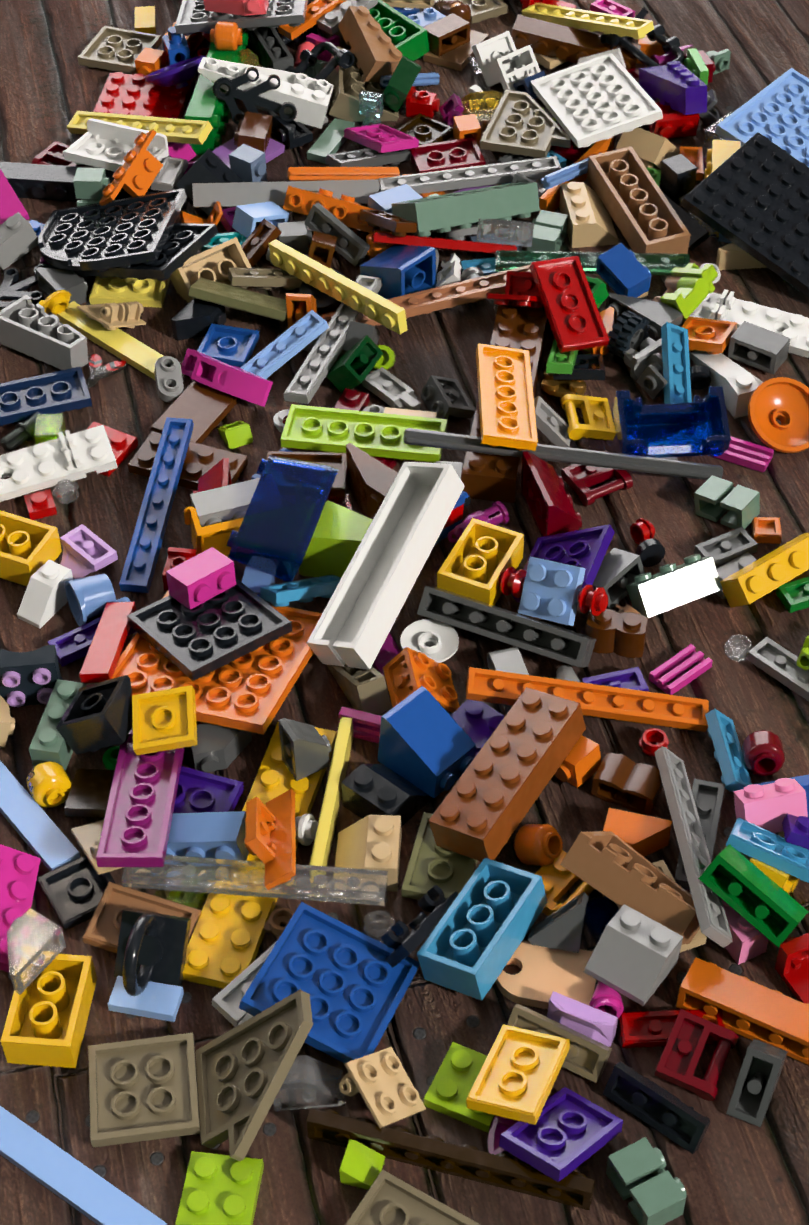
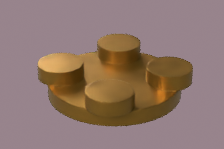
(562, 387)

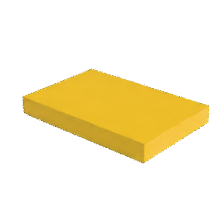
(518, 1074)

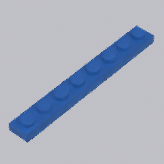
(156, 506)

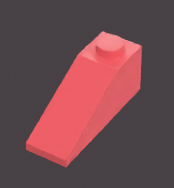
(237, 7)

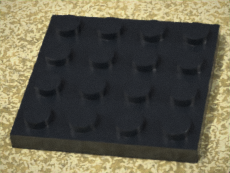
(212, 631)

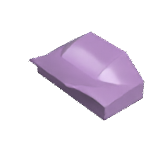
(85, 552)
(583, 1018)

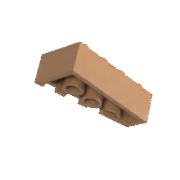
(369, 44)
(632, 880)

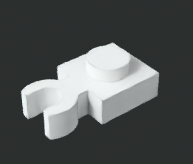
(451, 271)

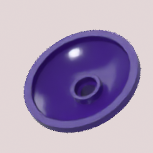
(175, 74)

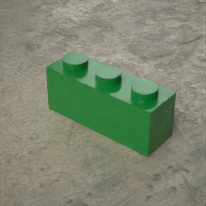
(753, 895)

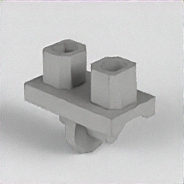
(649, 354)

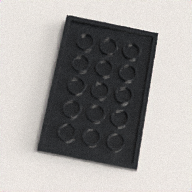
(181, 244)

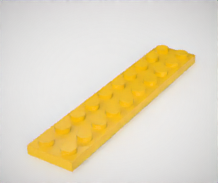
(233, 925)

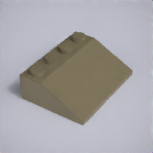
(346, 91)

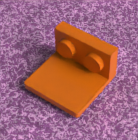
(414, 669)

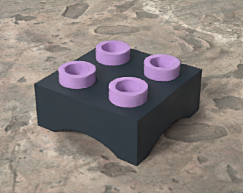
(28, 676)

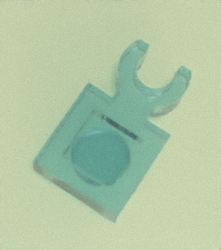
(372, 106)

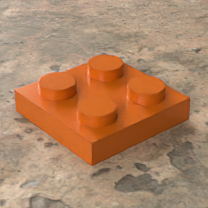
(709, 334)

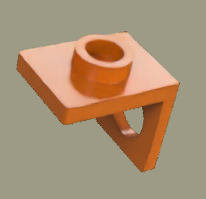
(189, 218)

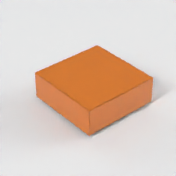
(766, 530)

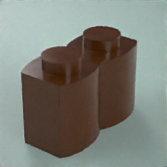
(618, 633)
(627, 783)

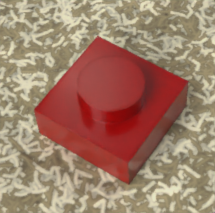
(40, 504)

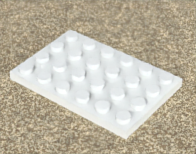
(596, 100)

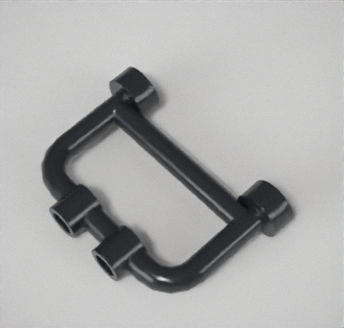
(669, 45)
(342, 57)

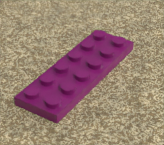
(139, 808)

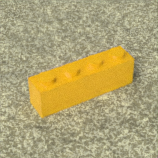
(767, 572)

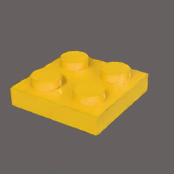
(164, 720)

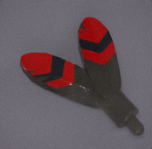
(99, 372)

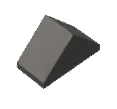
(563, 927)

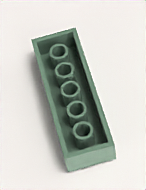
(466, 207)

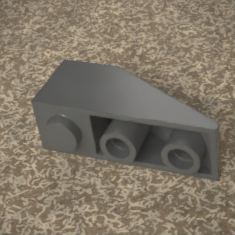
(655, 312)

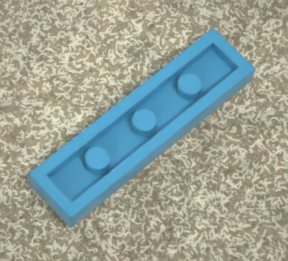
(676, 364)

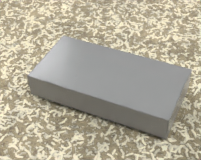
(170, 174)

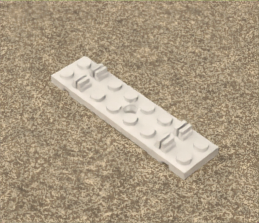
(728, 308)
(55, 460)

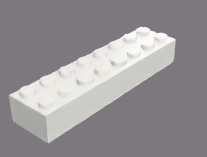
(386, 565)

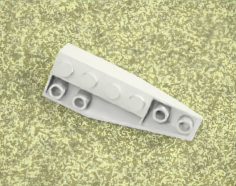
(306, 93)

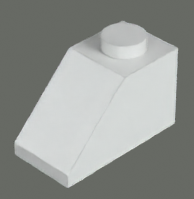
(44, 594)

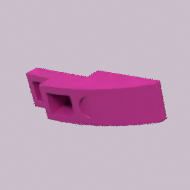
(226, 377)

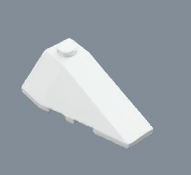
(736, 381)

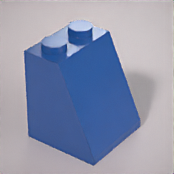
(403, 270)
(424, 743)

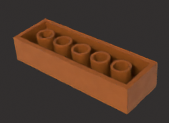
(507, 775)

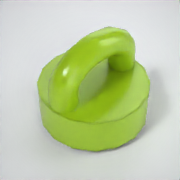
(387, 359)

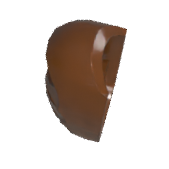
(448, 7)

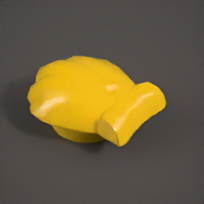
(56, 302)

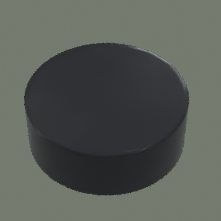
(700, 377)
(650, 552)

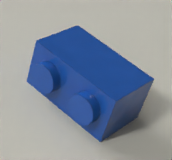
(623, 272)

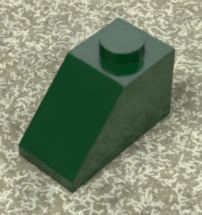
(400, 83)
(355, 364)

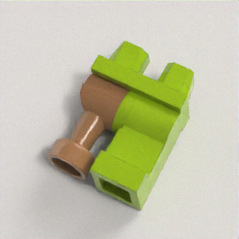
(688, 287)

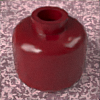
(763, 753)

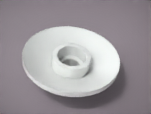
(432, 638)

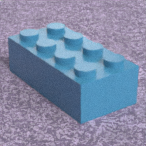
(482, 928)

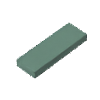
(329, 141)

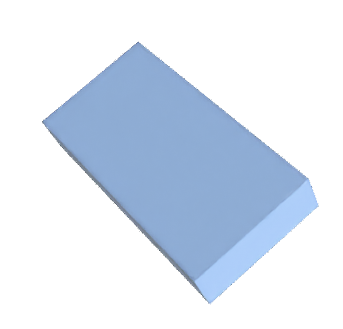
(156, 1001)

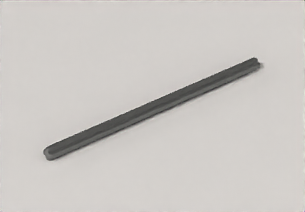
(566, 455)

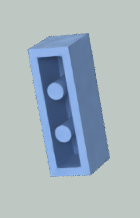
(208, 835)

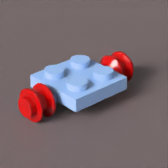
(552, 591)

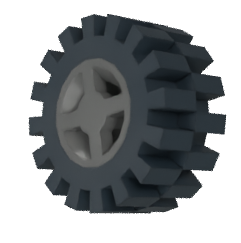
(628, 333)

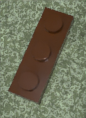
(388, 222)

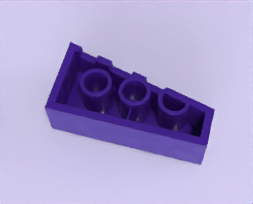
(675, 87)

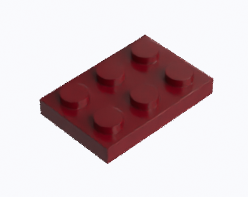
(447, 155)

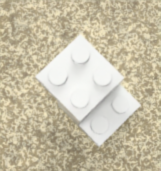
(503, 62)

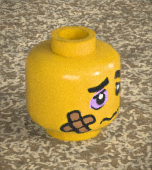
(48, 782)

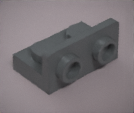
(446, 398)

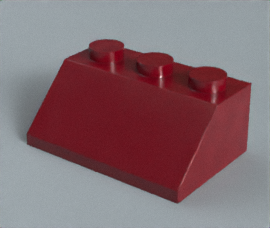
(546, 497)

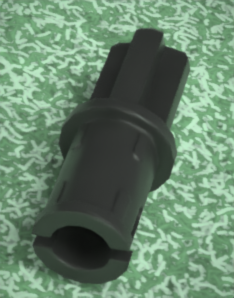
(22, 432)

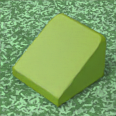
(236, 434)
(360, 1165)

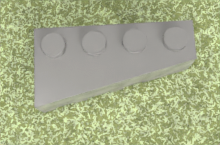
(41, 335)

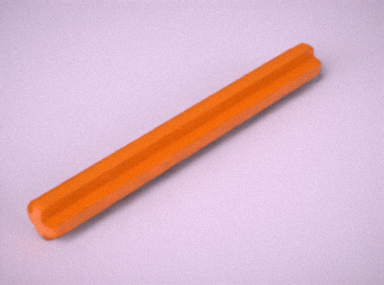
(340, 173)

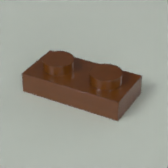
(258, 241)

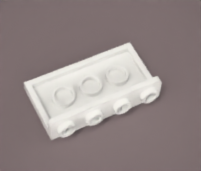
(108, 144)

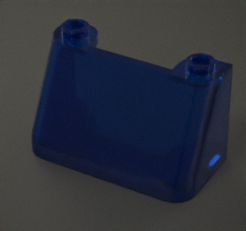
(672, 428)
(282, 515)

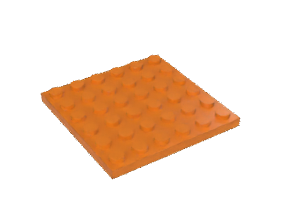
(238, 694)

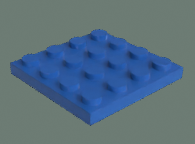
(347, 982)

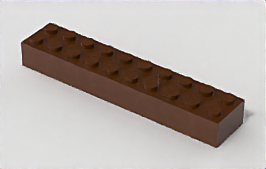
(493, 475)

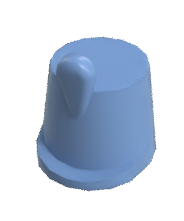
(89, 596)

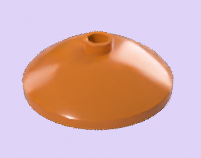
(788, 402)

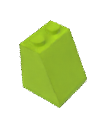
(334, 541)

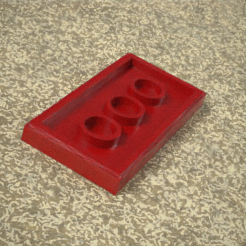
(569, 304)

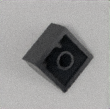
(206, 170)
(98, 716)
(380, 791)

